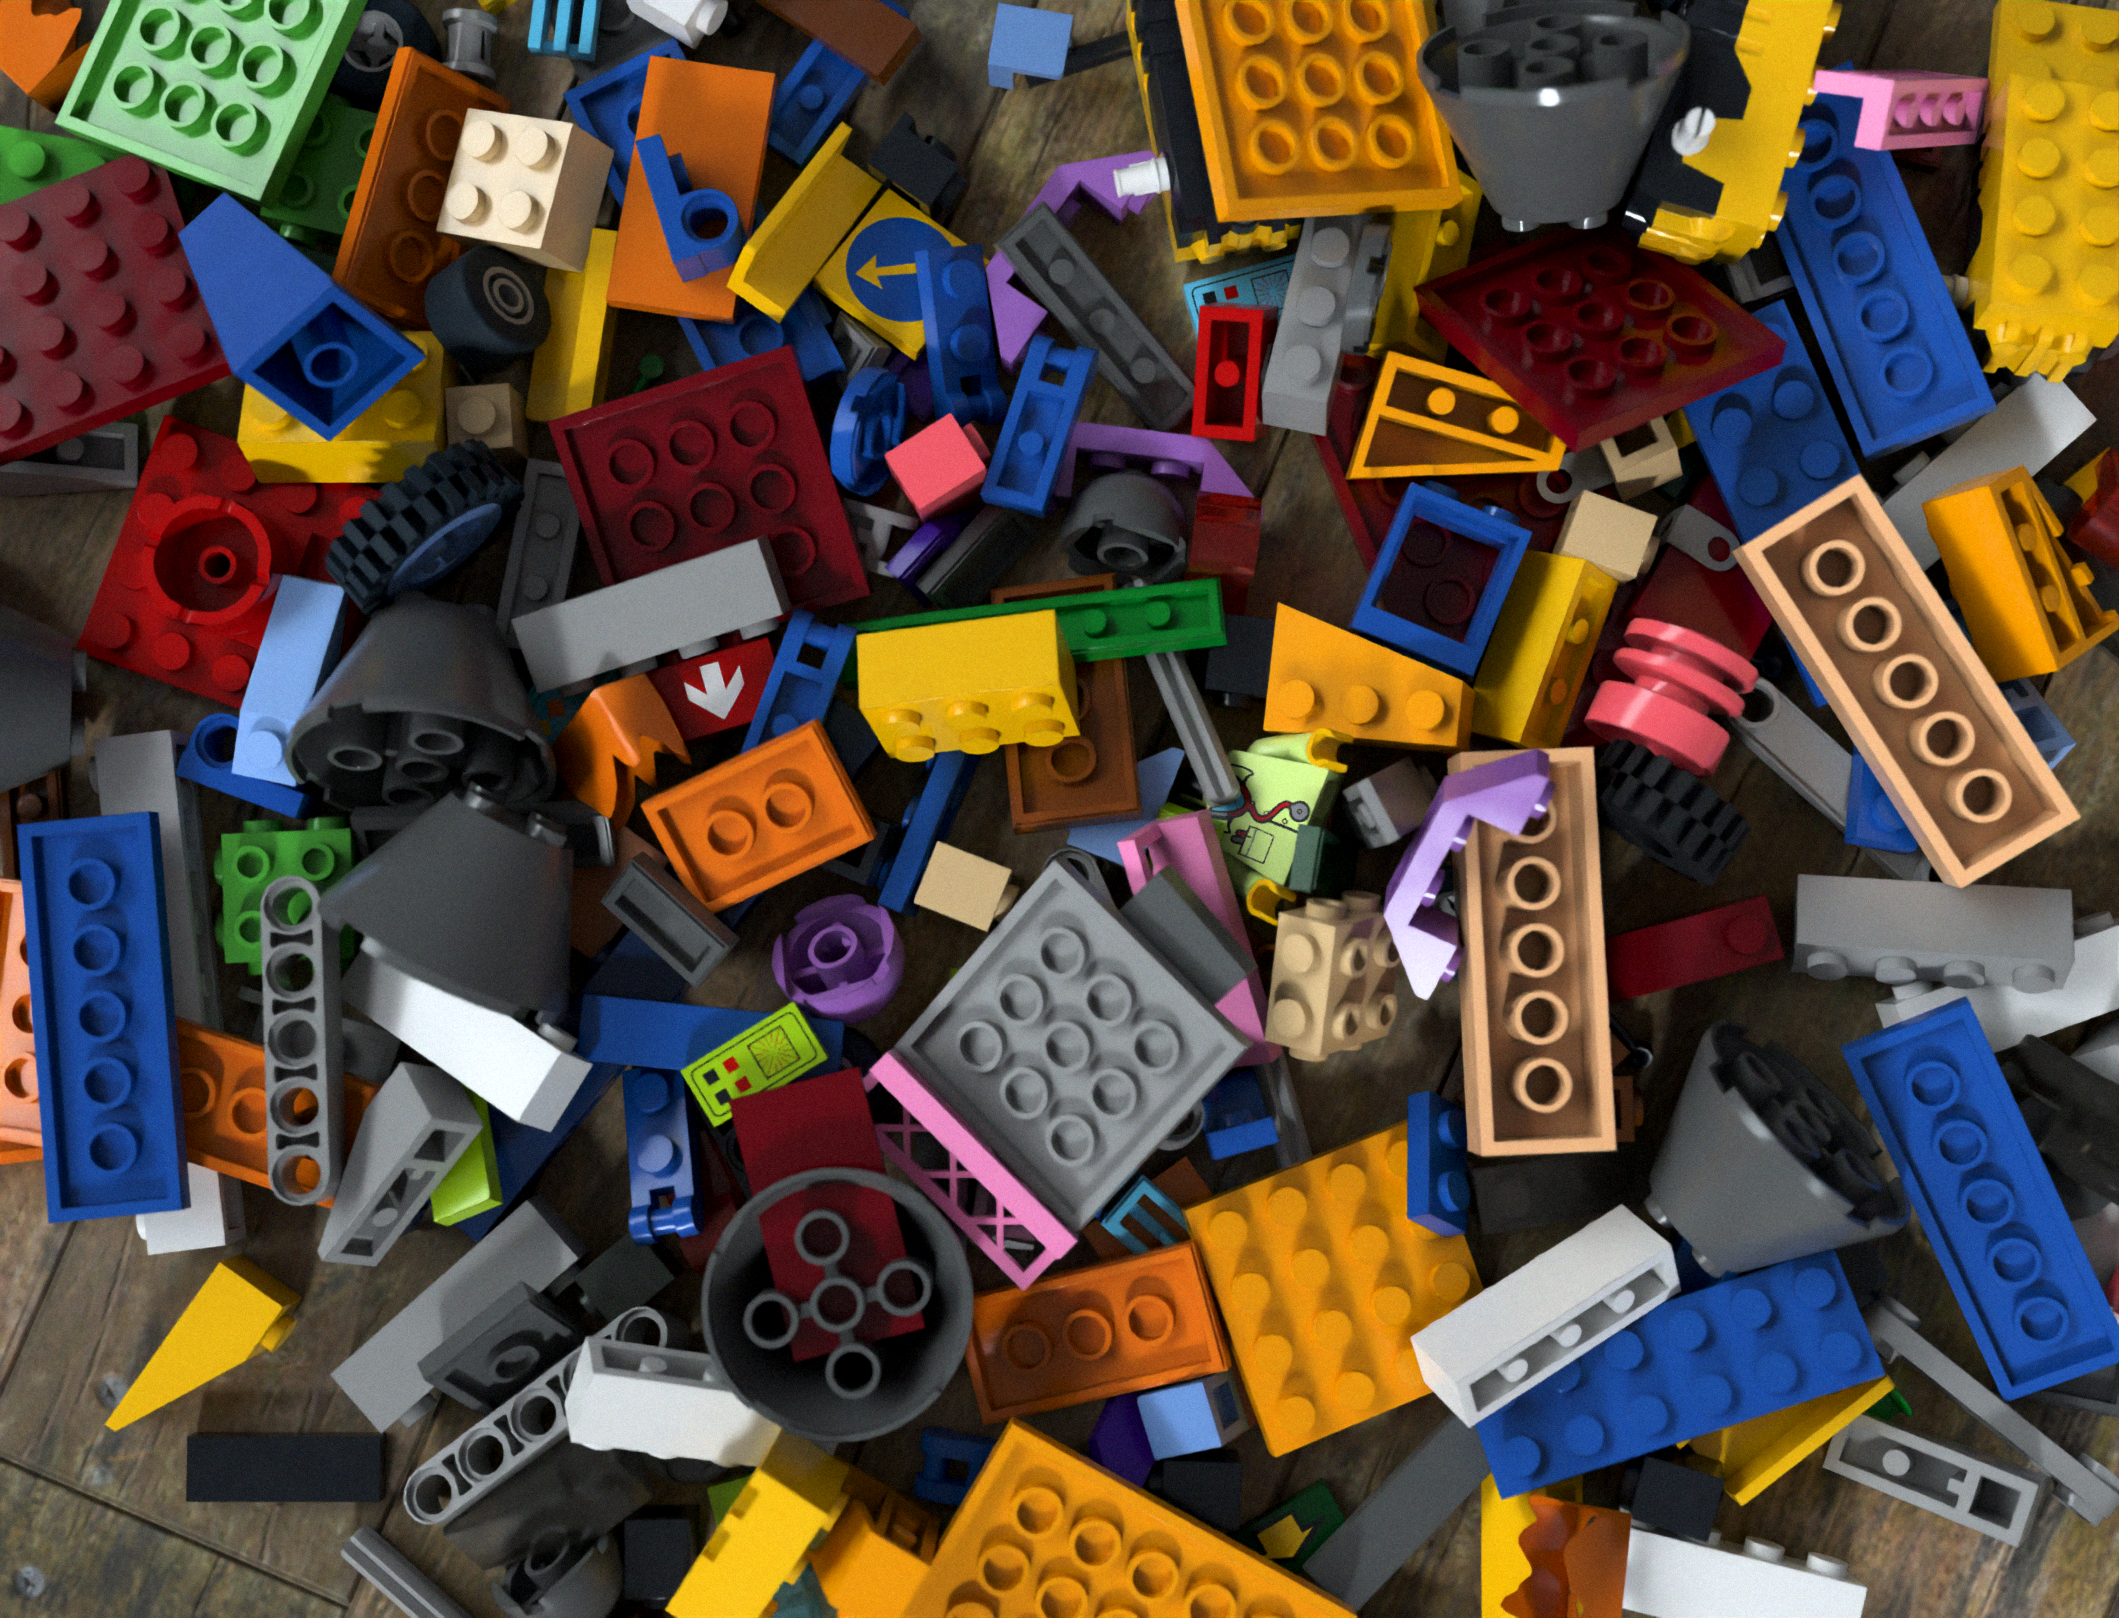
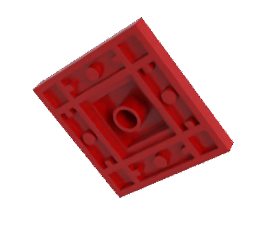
(207, 560)

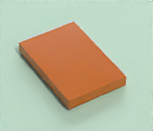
(760, 818)

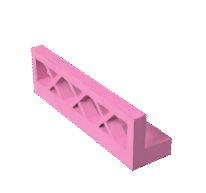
(1910, 106)
(1195, 853)
(981, 1163)

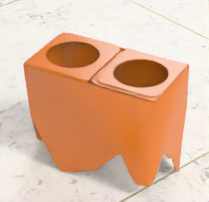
(40, 48)
(614, 742)
(1572, 1565)

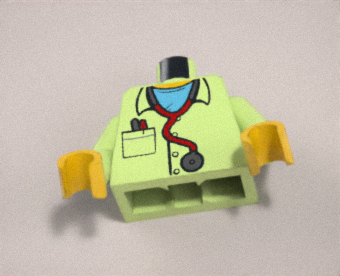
(1282, 785)

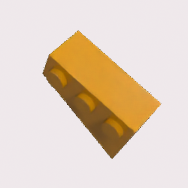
(1446, 424)
(2013, 577)
(1361, 689)
(874, 1549)

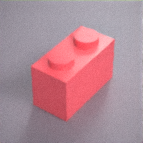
(940, 468)

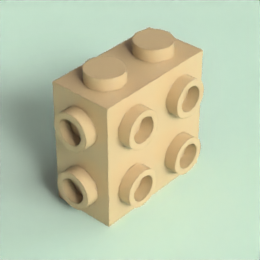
(1332, 976)

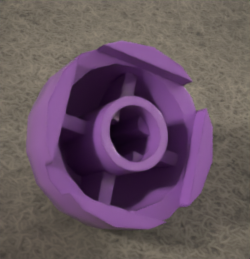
(840, 959)

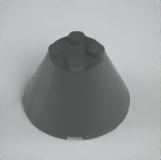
(1554, 103)
(35, 699)
(423, 713)
(469, 903)
(1766, 1161)
(861, 1384)

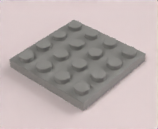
(1071, 1044)

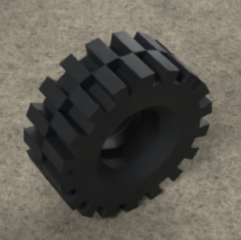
(1667, 812)

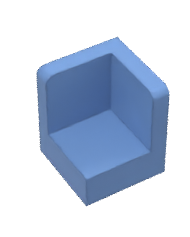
(1028, 44)
(1193, 1415)

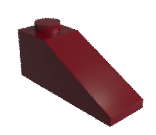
(1691, 948)

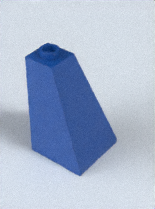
(290, 322)

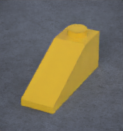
(227, 1323)

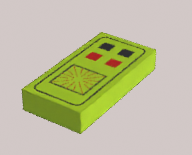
(755, 1061)

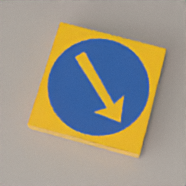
(877, 274)

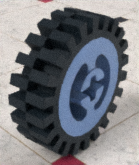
(425, 526)

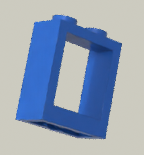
(1490, 527)

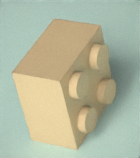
(526, 188)

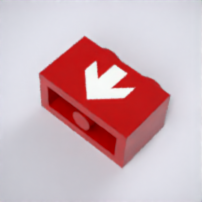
(1232, 369)
(717, 691)

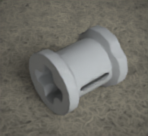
(470, 43)

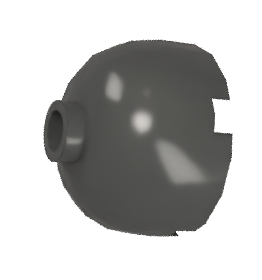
(1127, 528)
(565, 1582)

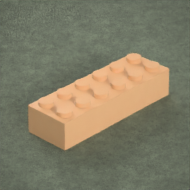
(1905, 683)
(1535, 972)

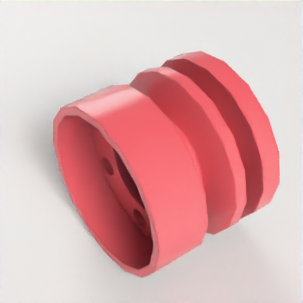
(1676, 686)

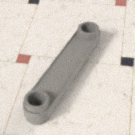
(1813, 767)
(2082, 1483)

